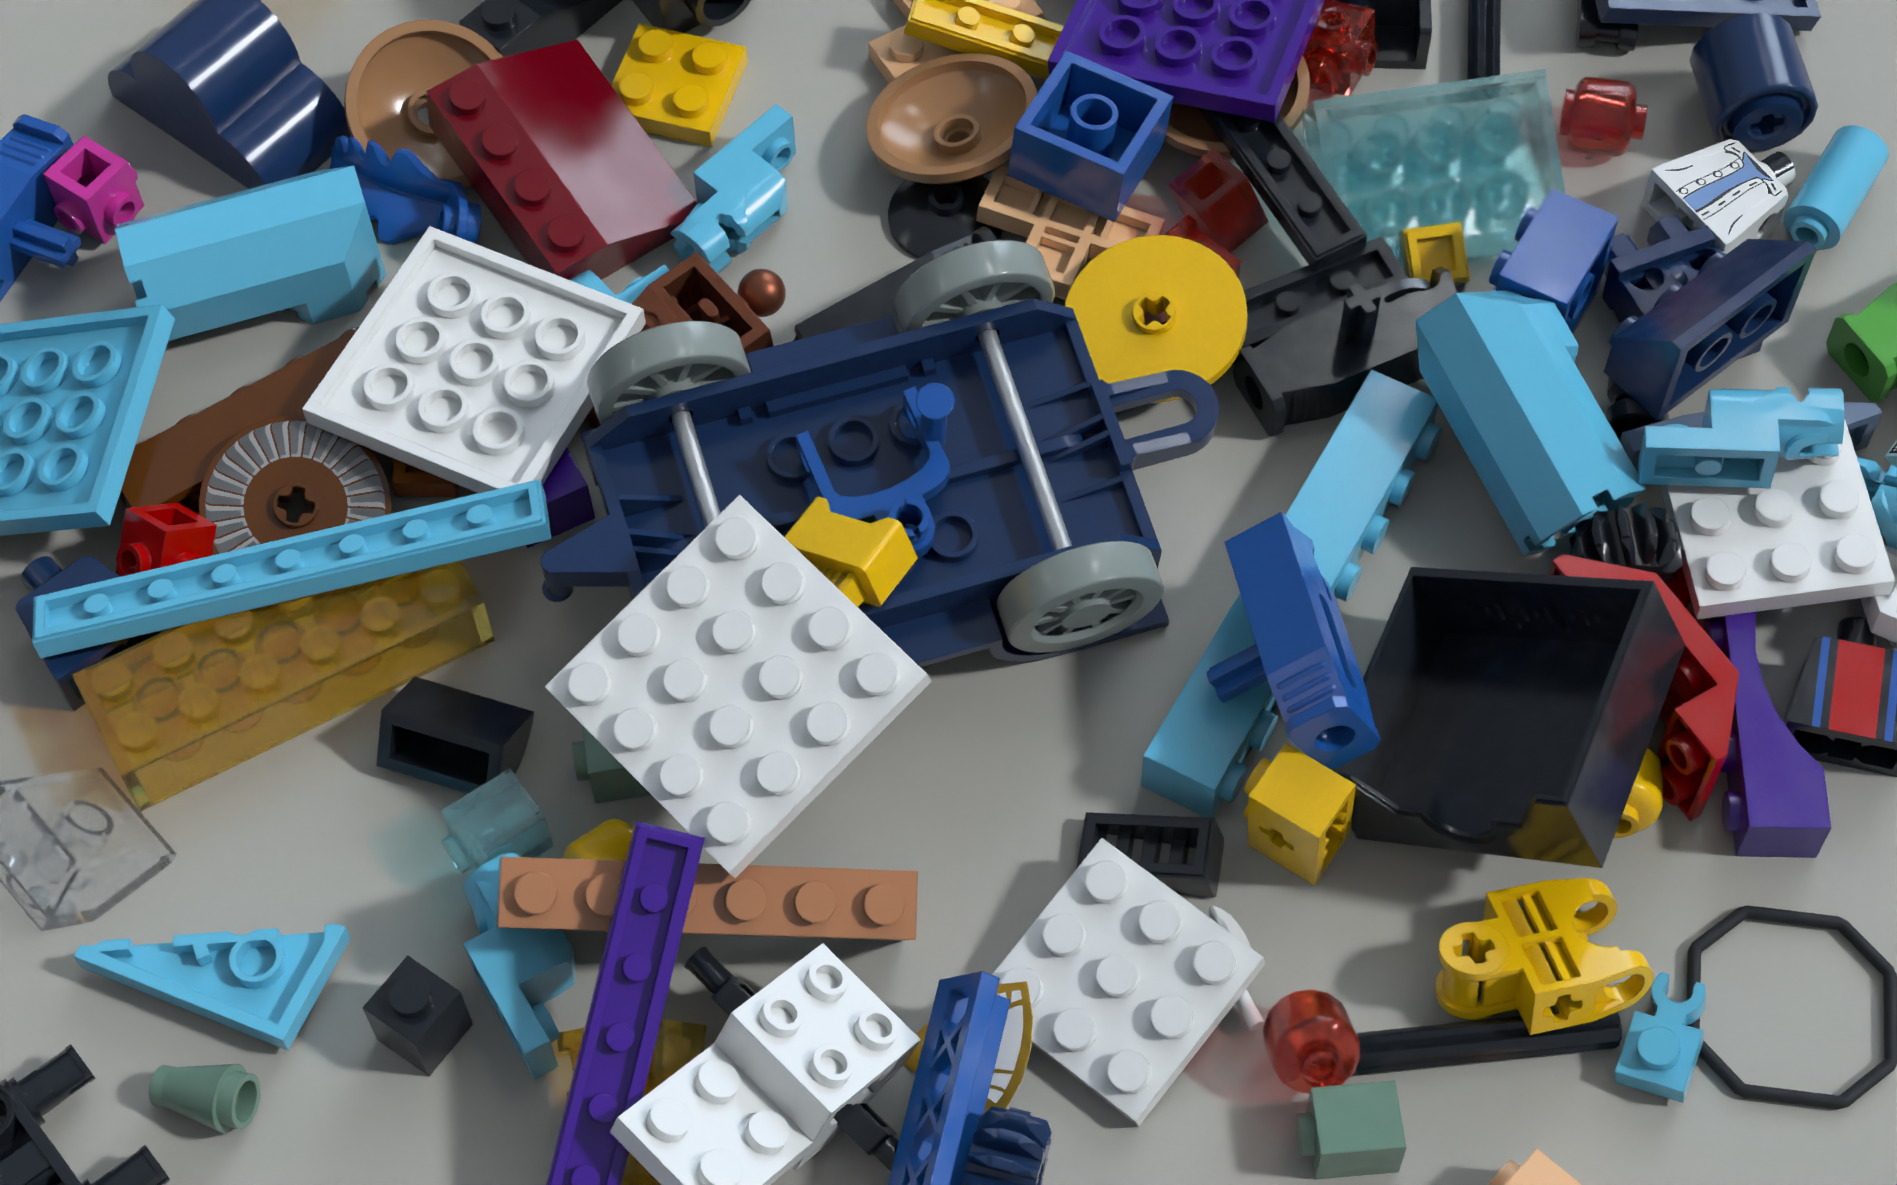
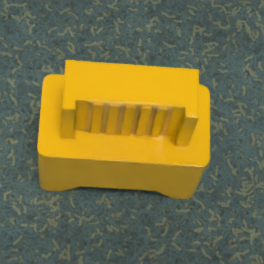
(854, 555)

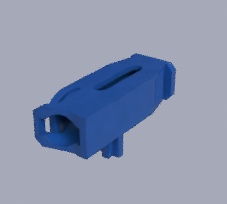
(26, 200)
(1297, 646)

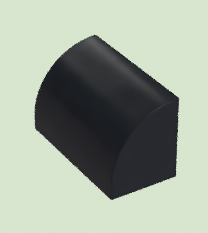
(451, 735)

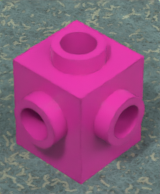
(93, 190)

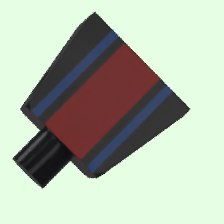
(1847, 700)

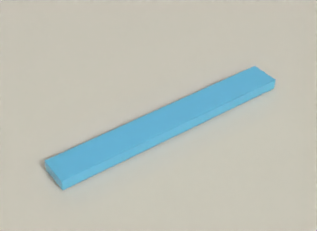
(290, 568)

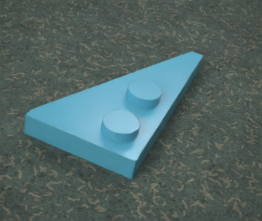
(245, 981)

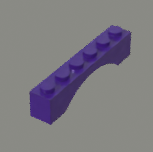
(1774, 785)

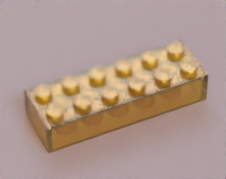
(267, 674)

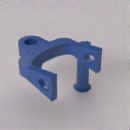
(905, 501)

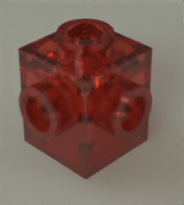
(1341, 47)

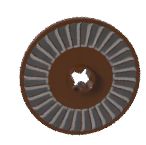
(285, 458)

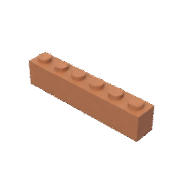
(755, 903)

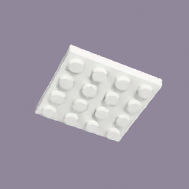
(471, 365)
(738, 685)

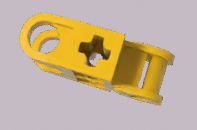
(1540, 958)

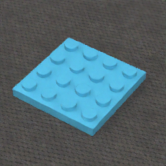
(73, 413)

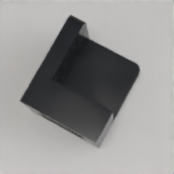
(1402, 33)

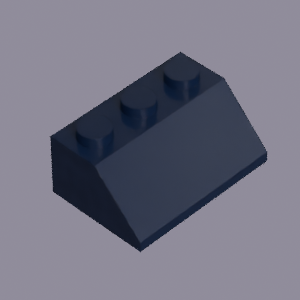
(1707, 322)

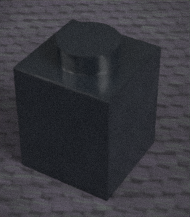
(418, 1015)

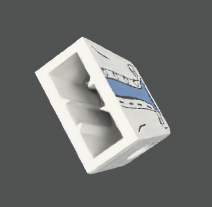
(1722, 190)

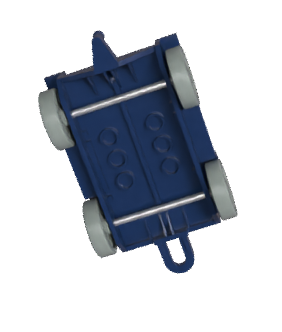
(1041, 510)

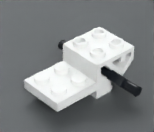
(774, 1080)

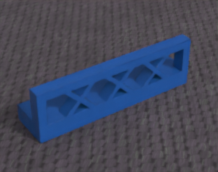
(951, 1081)

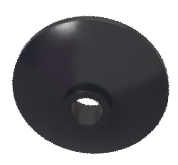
(922, 221)

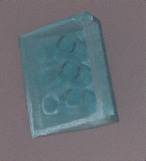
(1441, 157)

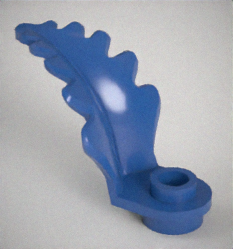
(406, 193)

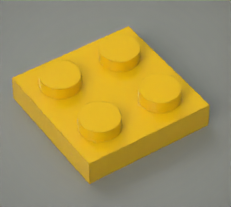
(679, 82)

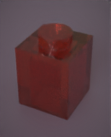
(1219, 200)

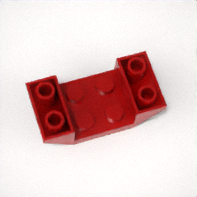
(1698, 700)

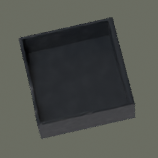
(1512, 712)

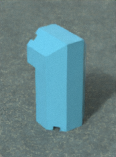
(257, 253)
(1524, 413)

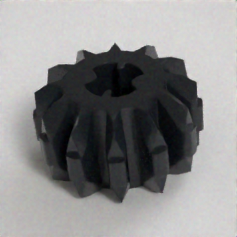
(1632, 539)

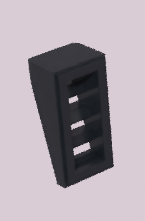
(1179, 831)

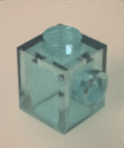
(493, 823)

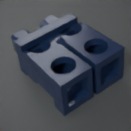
(1642, 275)

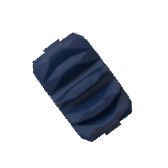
(1008, 1149)

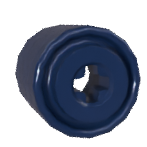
(1754, 81)

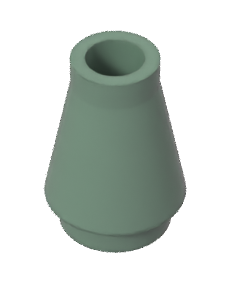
(209, 1094)

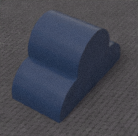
(233, 92)

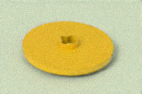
(1157, 275)

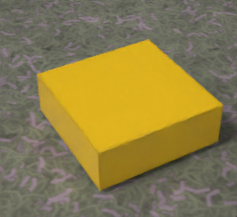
(1435, 247)

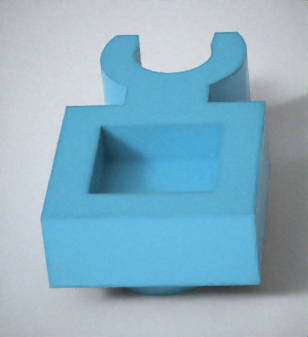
(1662, 1048)

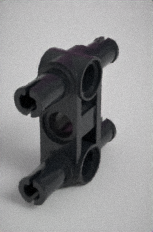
(26, 1150)

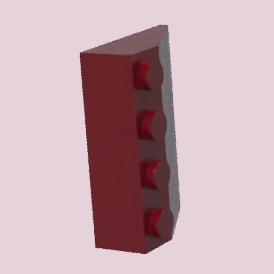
(559, 160)

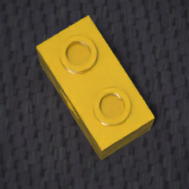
(1298, 812)

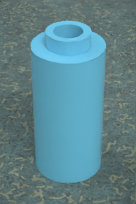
(1836, 187)

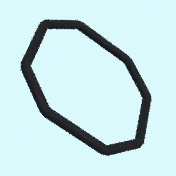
(1862, 945)

